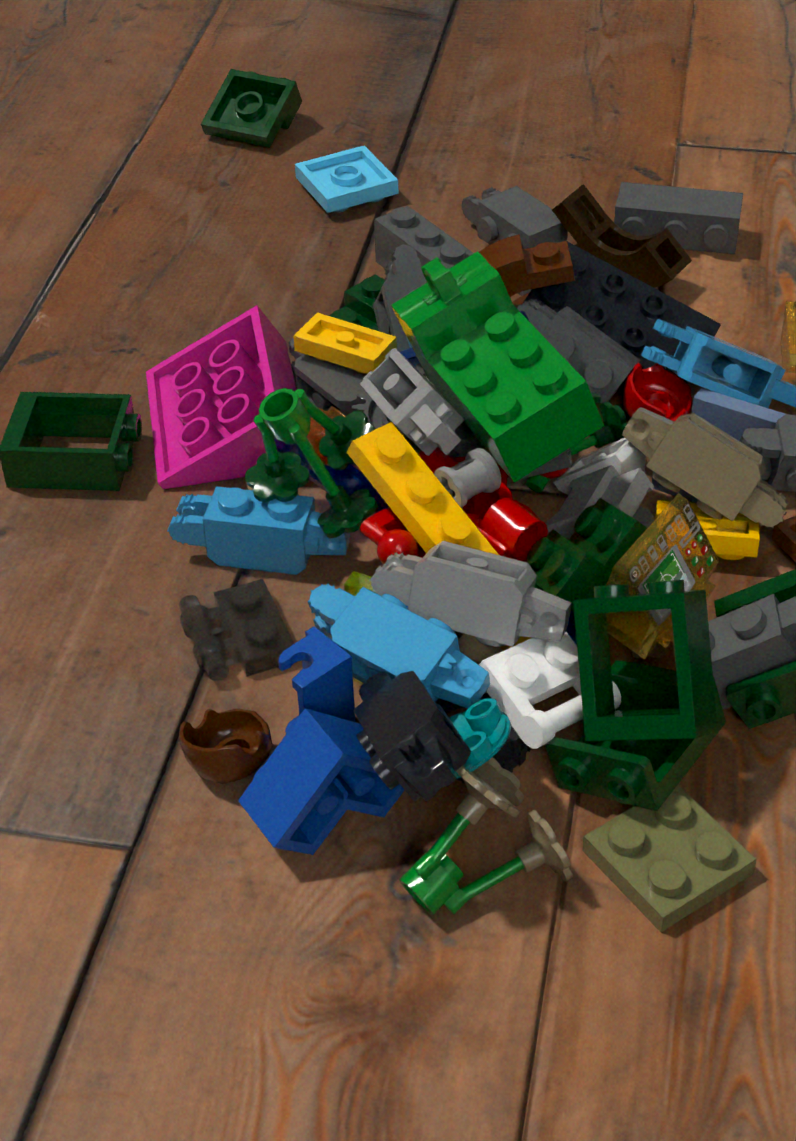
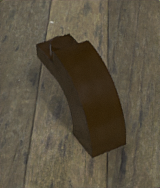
(647, 258)

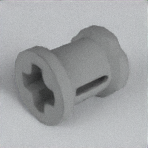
(470, 477)

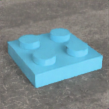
(346, 179)

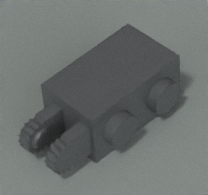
(511, 214)
(584, 346)
(752, 641)

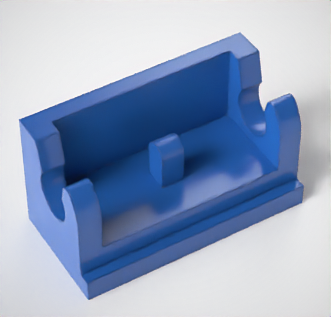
(326, 675)

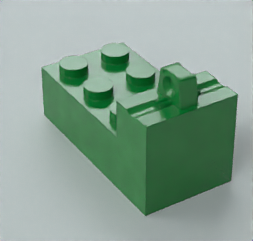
(496, 366)

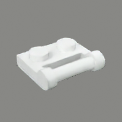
(532, 674)

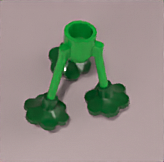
(276, 475)

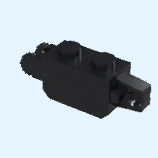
(409, 735)

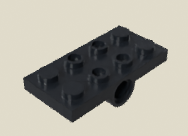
(621, 305)

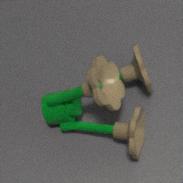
(435, 876)

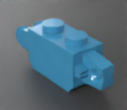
(722, 366)
(253, 532)
(392, 639)

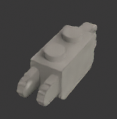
(413, 403)
(474, 594)

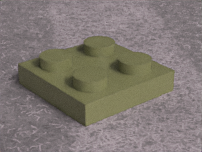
(669, 858)

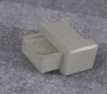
(621, 491)

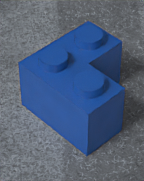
(312, 783)

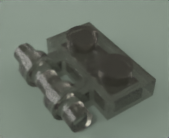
(251, 622)

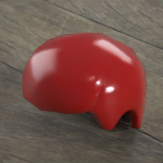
(657, 392)

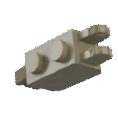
(706, 465)

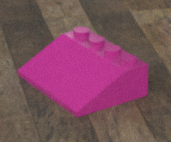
(209, 398)

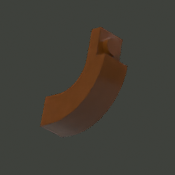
(530, 267)

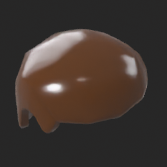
(226, 744)

